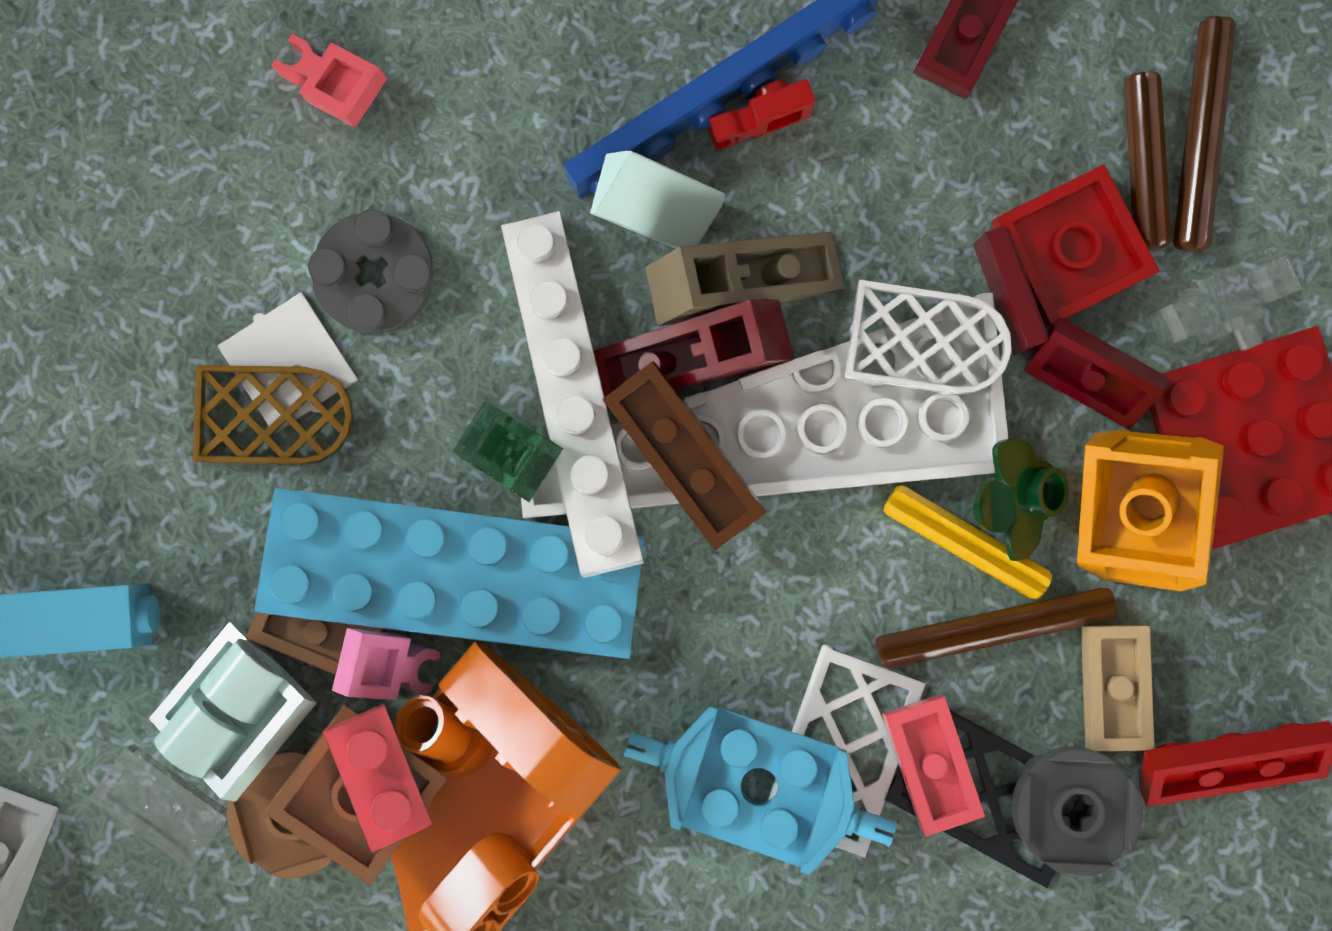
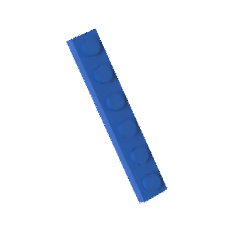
(744, 72)

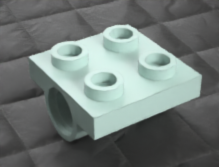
(230, 714)

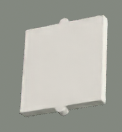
(288, 337)

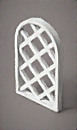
(948, 299)

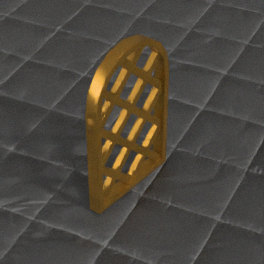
(202, 416)

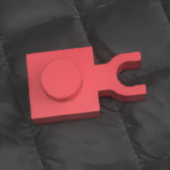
(335, 82)

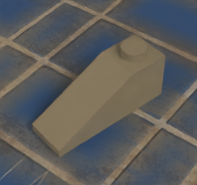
(722, 274)

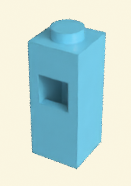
(77, 620)

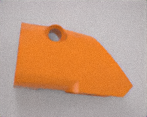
(510, 794)

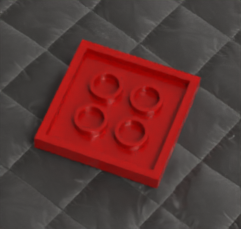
(1275, 429)

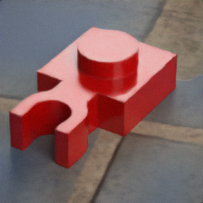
(771, 110)

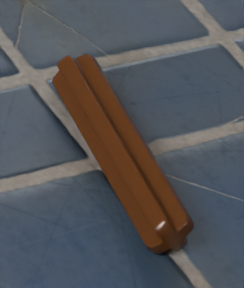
(1148, 158)

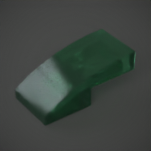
(507, 451)

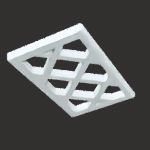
(814, 706)

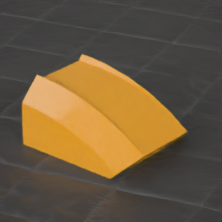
(1149, 508)

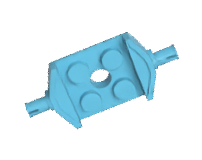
(797, 824)

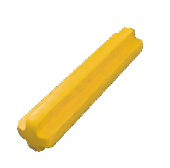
(966, 542)

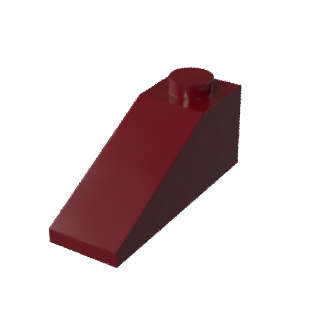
(703, 348)

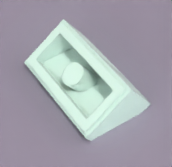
(654, 200)

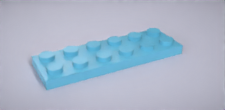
(440, 575)

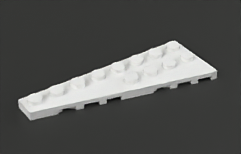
(819, 431)

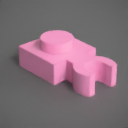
(379, 664)

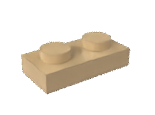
(1117, 687)

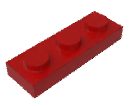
(1236, 763)

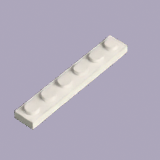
(572, 395)

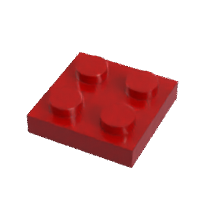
(1078, 245)

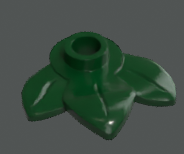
(1019, 497)

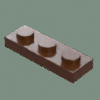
(684, 455)

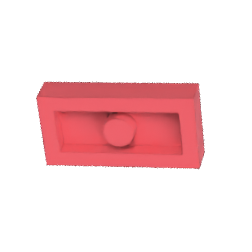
(933, 765)
(377, 777)

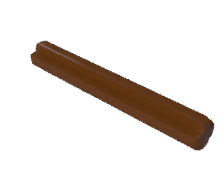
(1204, 134)
(996, 627)

